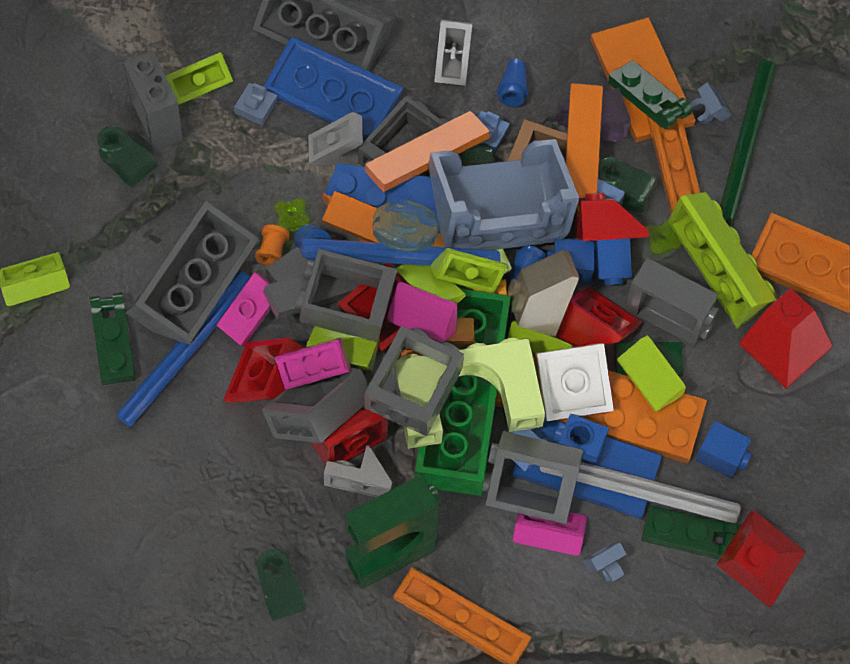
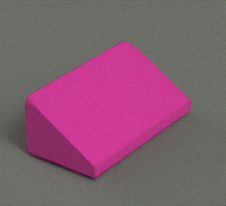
(423, 311)
(551, 535)

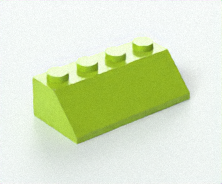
(721, 258)

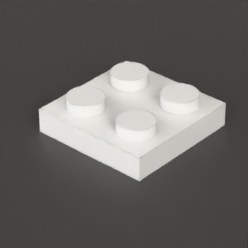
(574, 381)

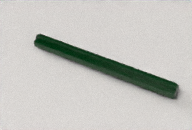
(746, 140)

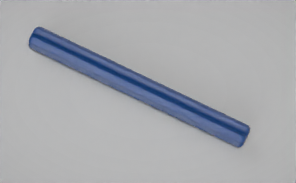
(380, 253)
(178, 356)

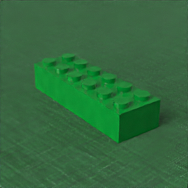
(468, 411)

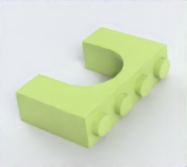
(504, 364)

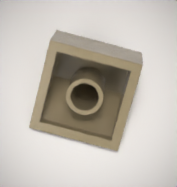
(544, 292)

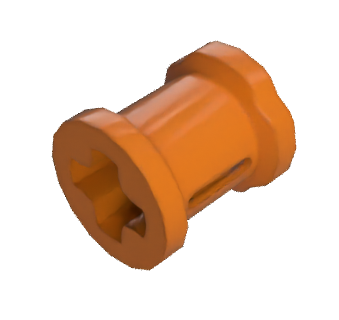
(272, 244)

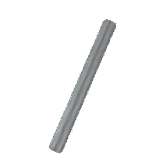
(654, 492)

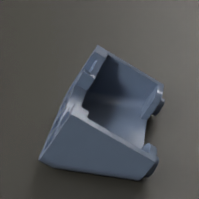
(504, 201)

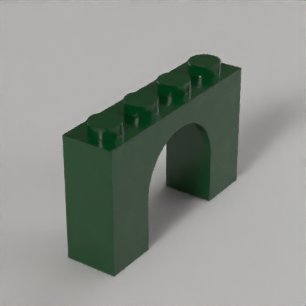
(392, 531)

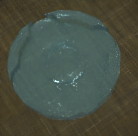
(405, 226)

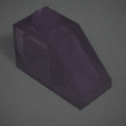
(614, 116)

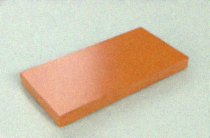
(641, 44)
(804, 261)

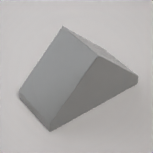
(453, 52)

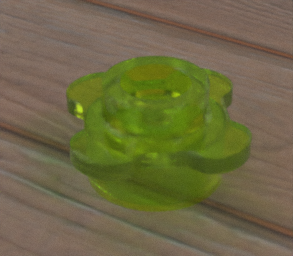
(291, 222)
(661, 246)

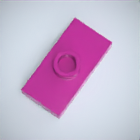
(246, 311)
(313, 363)

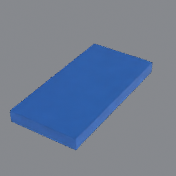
(331, 86)
(614, 456)

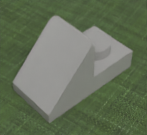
(337, 142)
(367, 480)

